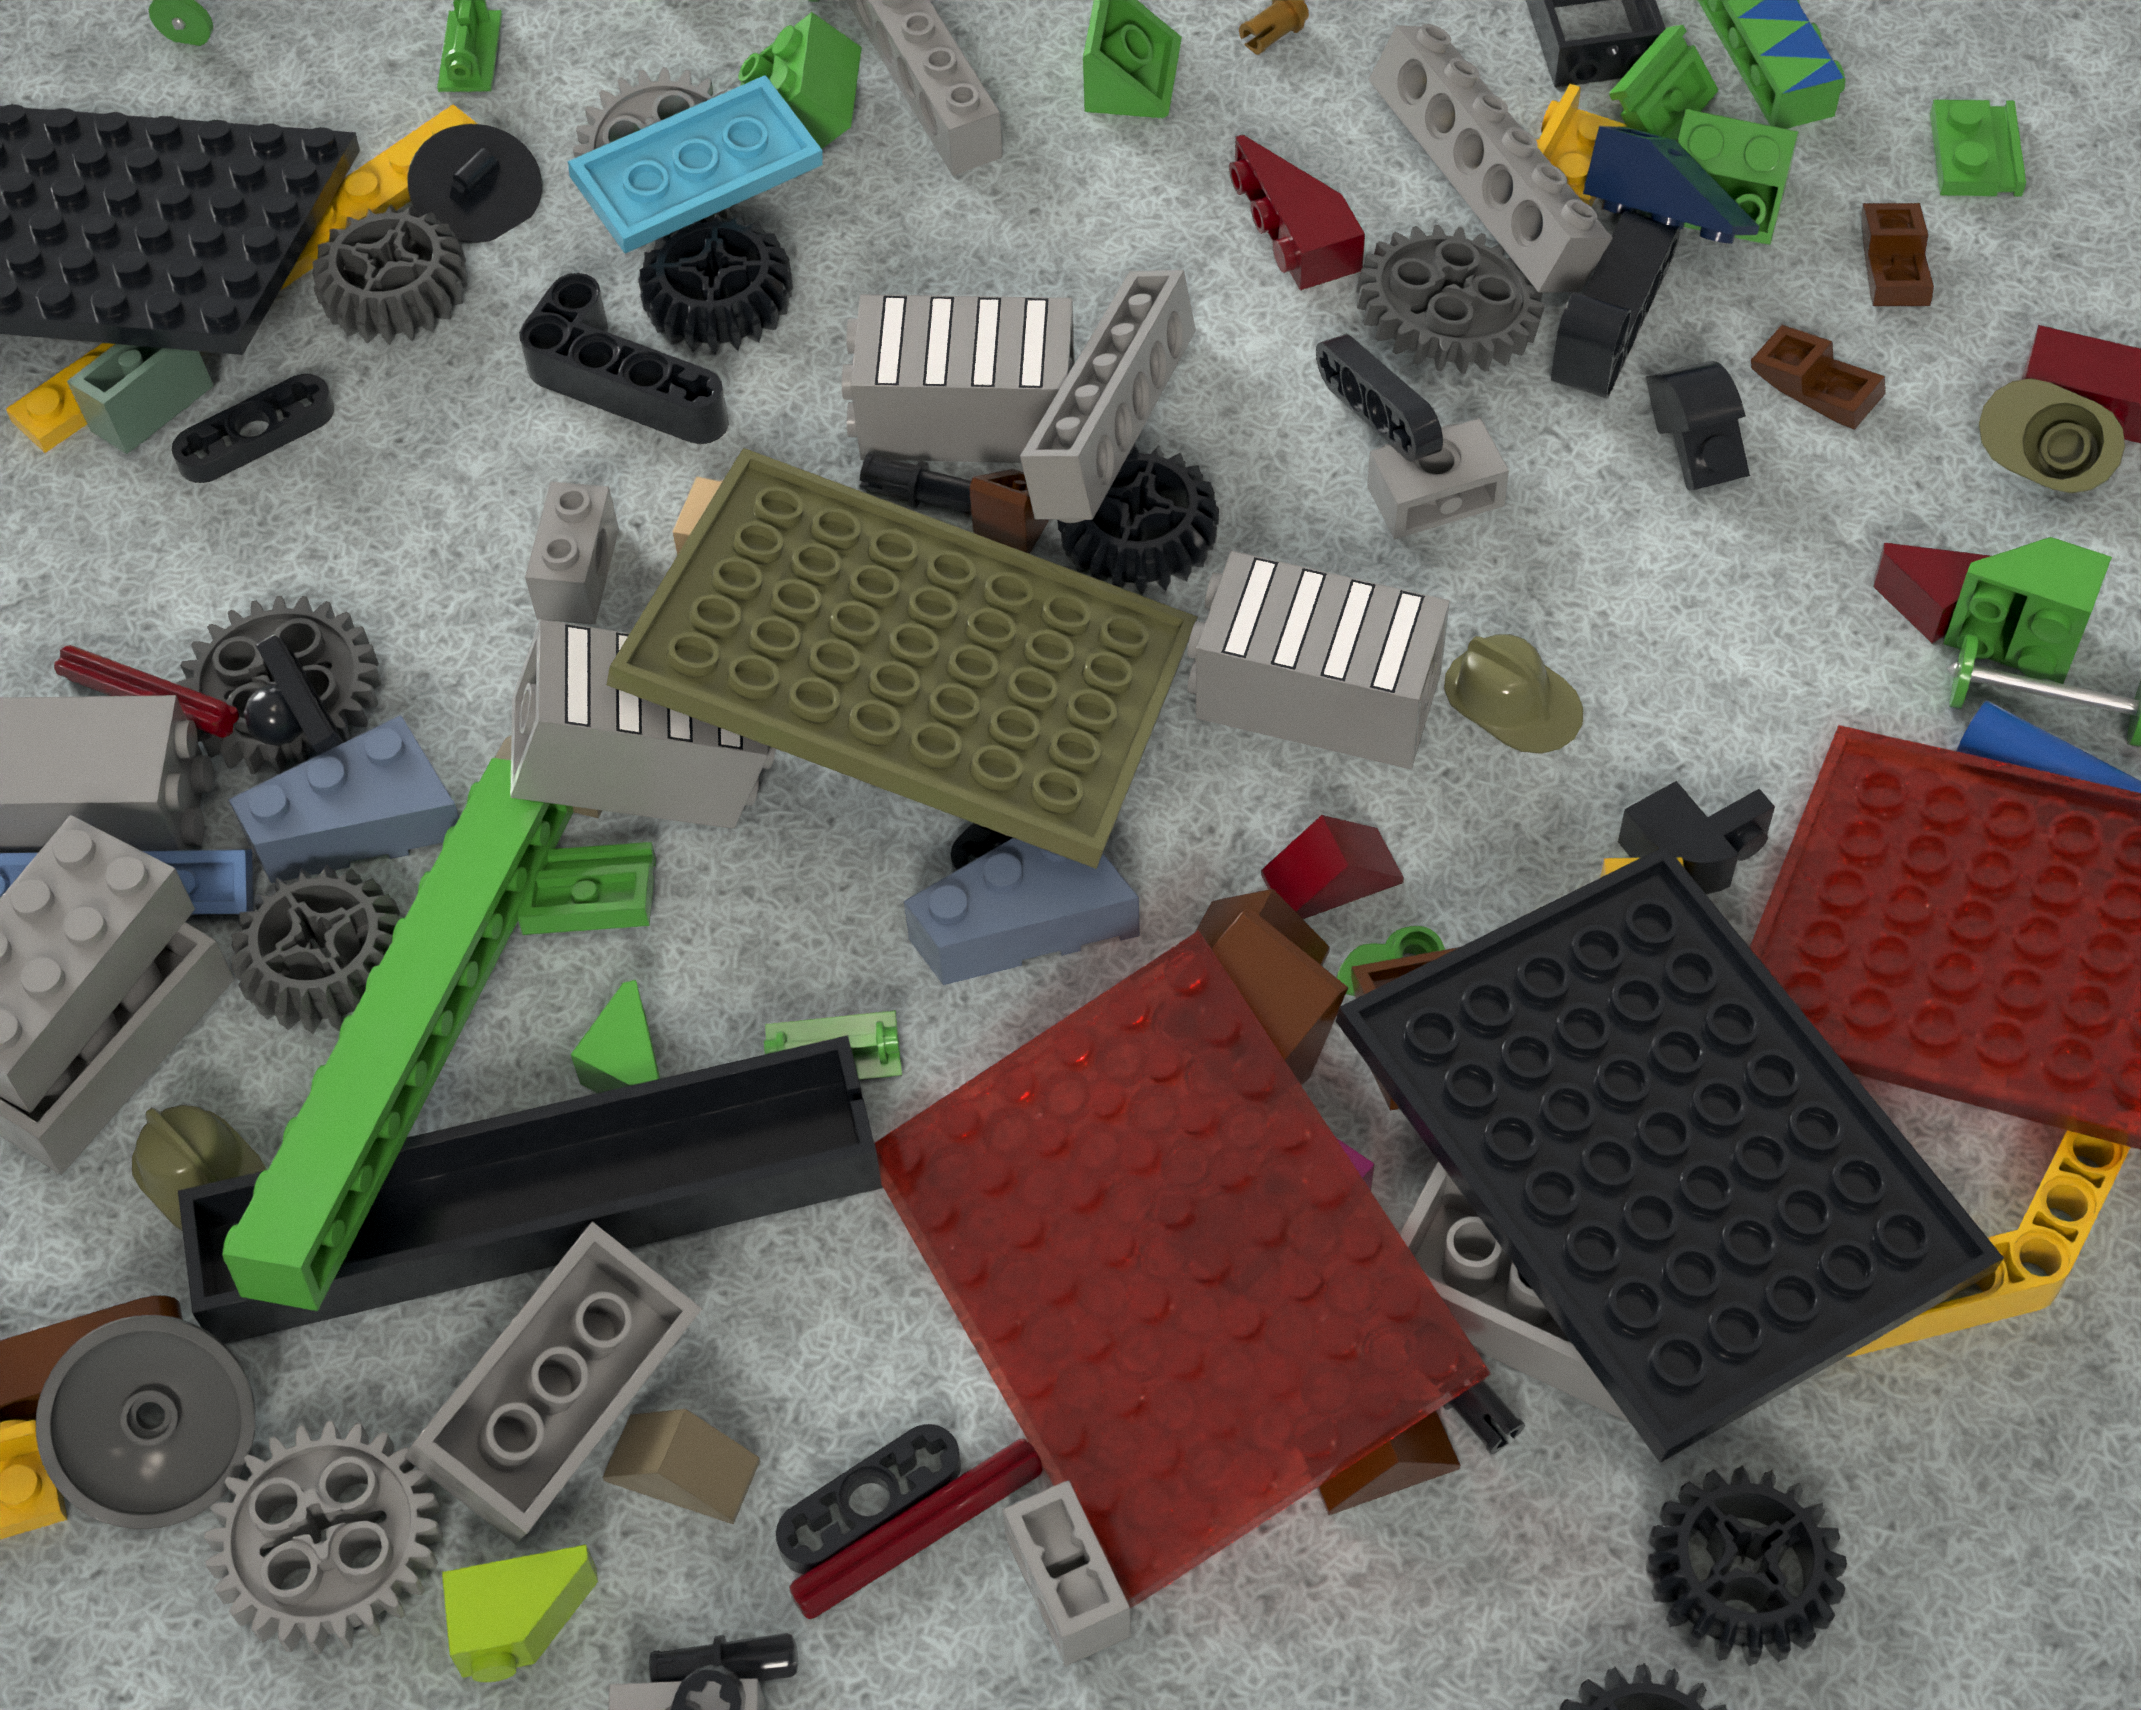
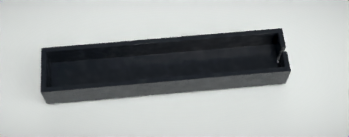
(530, 1182)

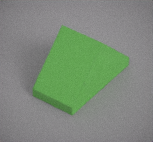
(617, 1045)

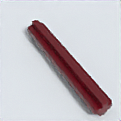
(121, 680)
(915, 1528)

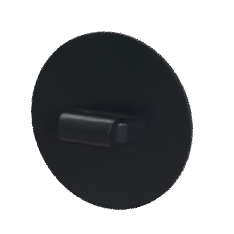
(475, 181)

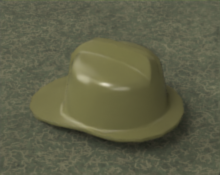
(2051, 435)
(1513, 694)
(186, 1150)

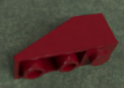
(1306, 219)

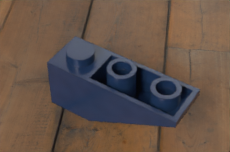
(1660, 177)

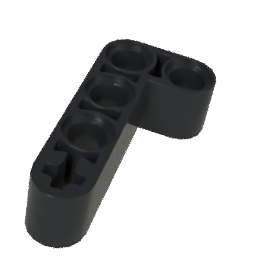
(1605, 321)
(577, 357)

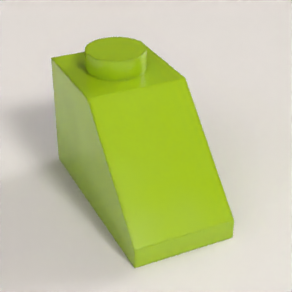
(513, 1609)

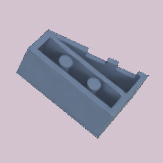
(347, 805)
(1017, 908)

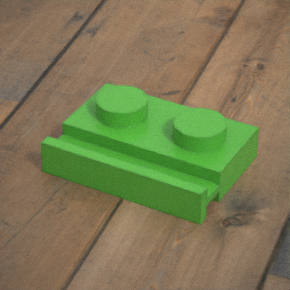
(1664, 85)
(1977, 148)
(591, 889)

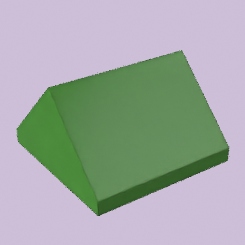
(1129, 60)

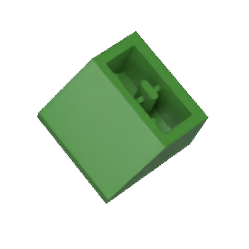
(814, 73)
(1745, 160)
(2030, 606)

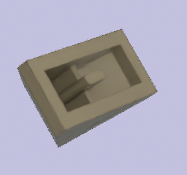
(683, 1463)

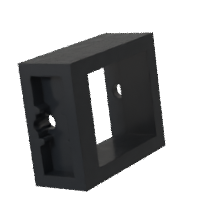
(1595, 57)

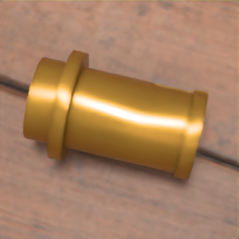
(1274, 23)

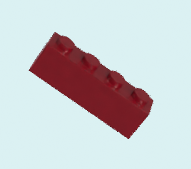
(2092, 369)

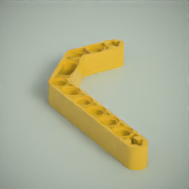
(2039, 1240)

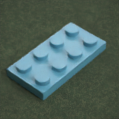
(695, 163)

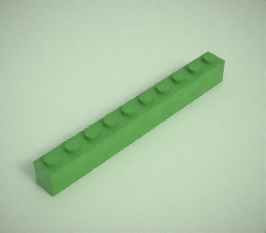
(392, 1048)

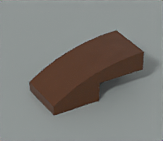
(1895, 254)
(1807, 372)

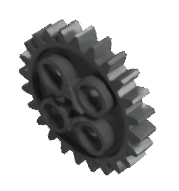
(1448, 299)
(234, 670)

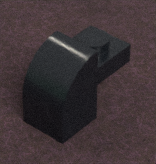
(1703, 413)
(1705, 843)

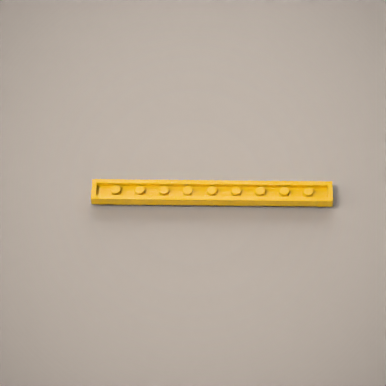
(50, 410)

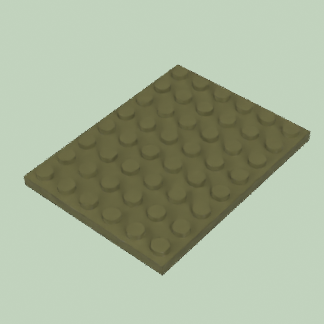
(909, 655)

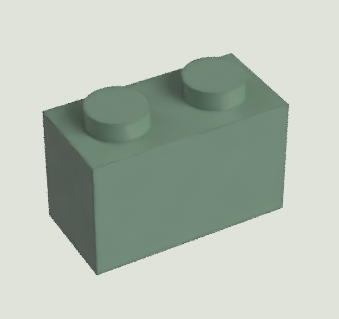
(137, 391)

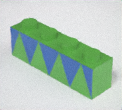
(1779, 58)

